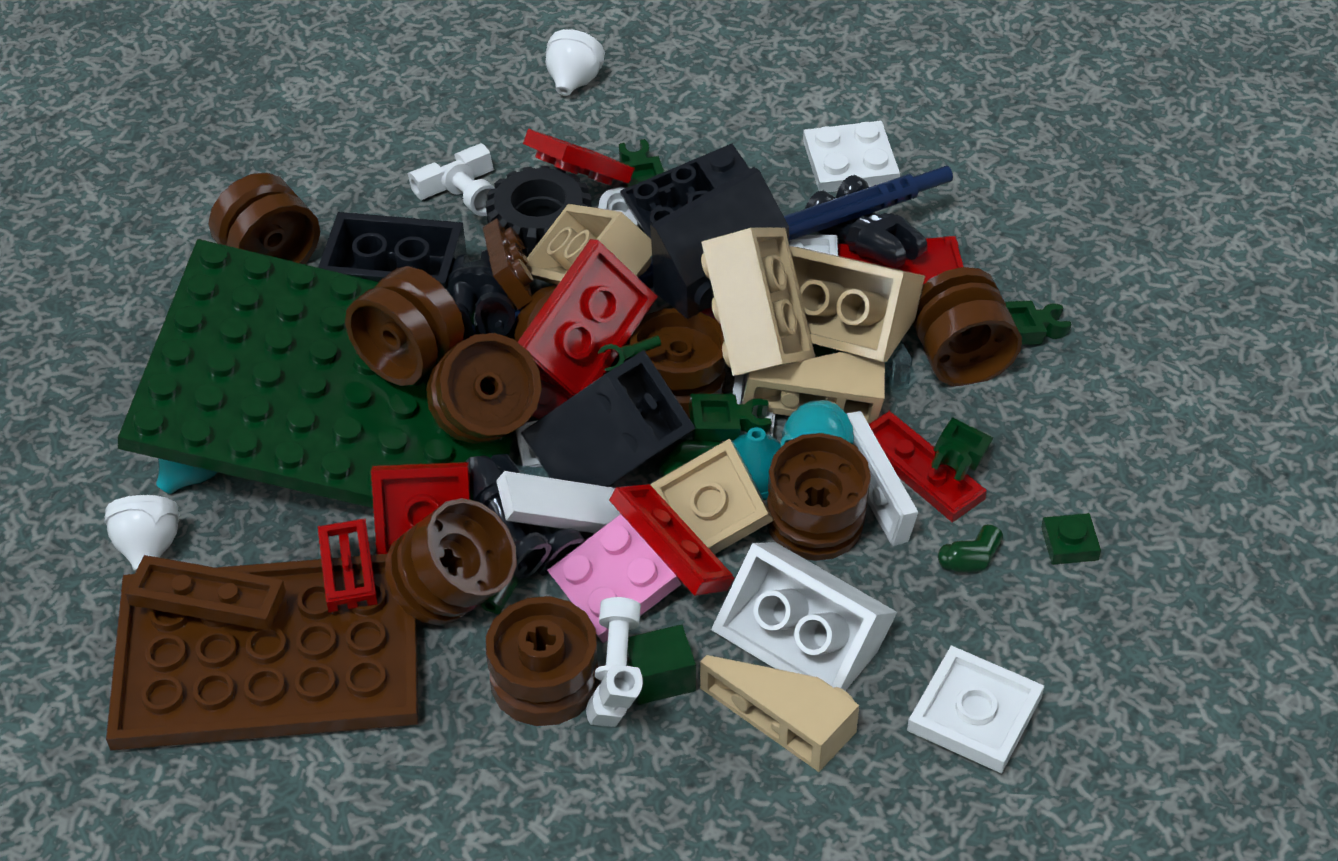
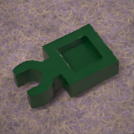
(643, 164)
(1038, 323)
(721, 418)
(960, 448)

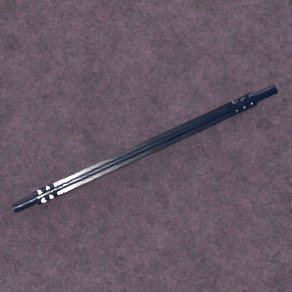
(847, 207)

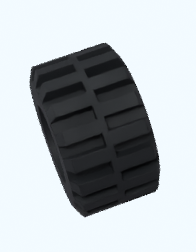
(534, 200)

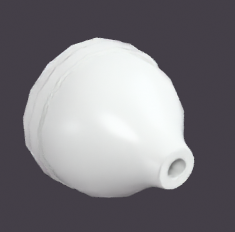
(573, 59)
(142, 526)

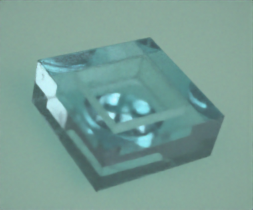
(898, 369)

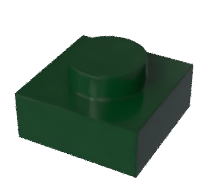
(1070, 538)

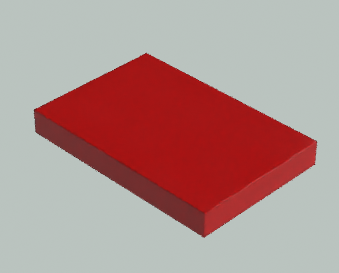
(590, 308)

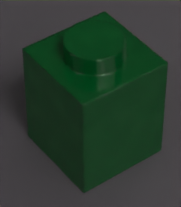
(664, 663)

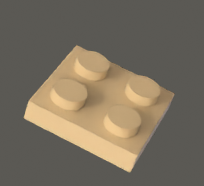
(716, 497)

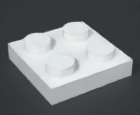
(848, 151)
(975, 709)

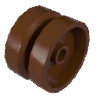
(265, 218)
(404, 325)
(689, 352)
(504, 372)
(542, 660)

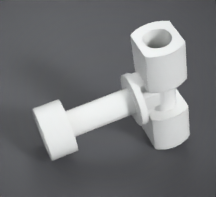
(457, 178)
(619, 682)

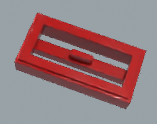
(351, 594)

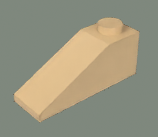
(841, 378)
(784, 705)

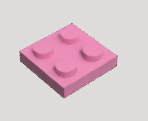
(613, 565)

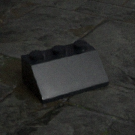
(678, 237)
(378, 244)

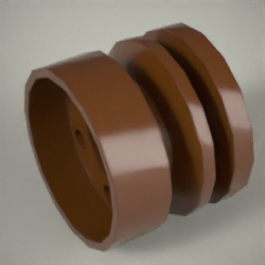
(966, 327)
(818, 496)
(450, 562)

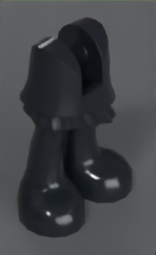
(874, 236)
(474, 284)
(535, 545)

